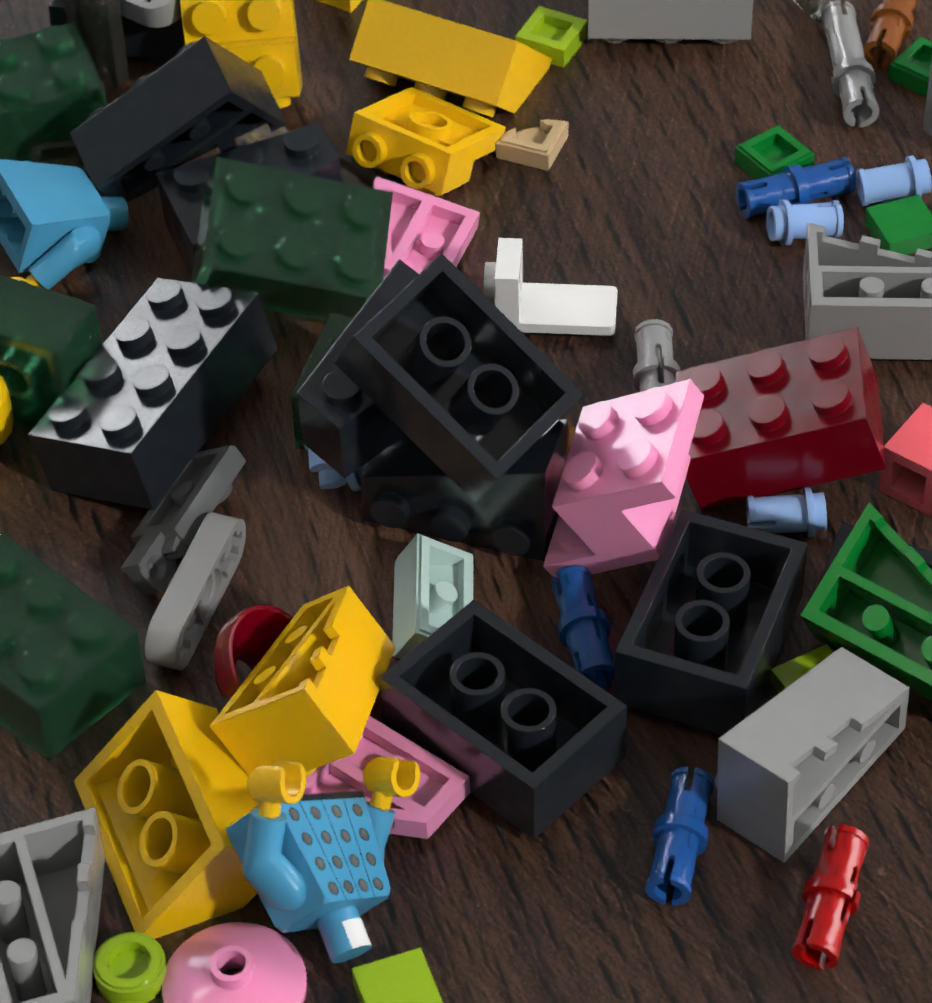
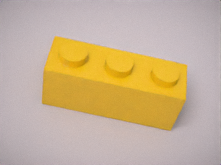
(446, 58)
(163, 815)

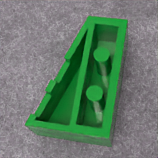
(878, 603)

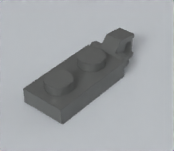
(174, 522)

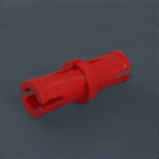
(830, 897)

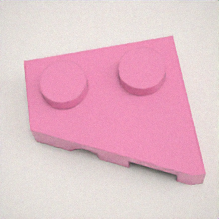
(425, 227)
(420, 814)

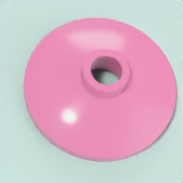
(268, 962)

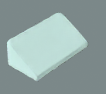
(429, 589)

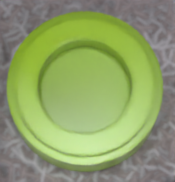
(129, 968)

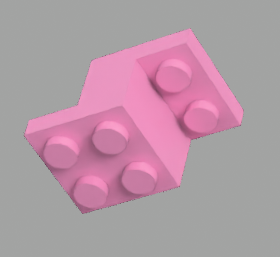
(624, 479)

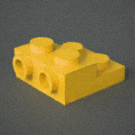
(254, 31)
(421, 140)

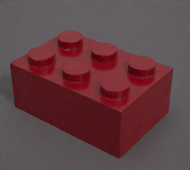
(785, 419)

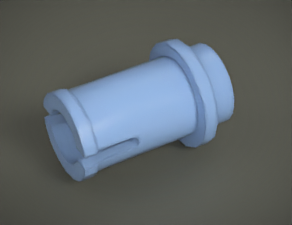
(893, 181)
(790, 221)
(788, 513)

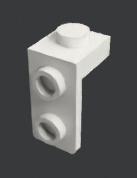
(545, 305)

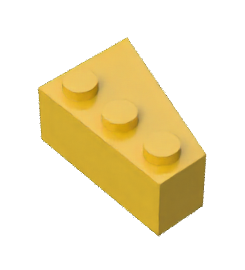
(309, 688)

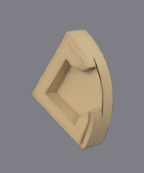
(535, 145)

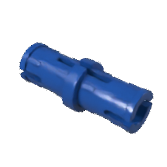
(796, 185)
(583, 625)
(680, 836)

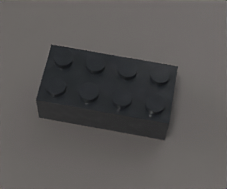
(154, 392)

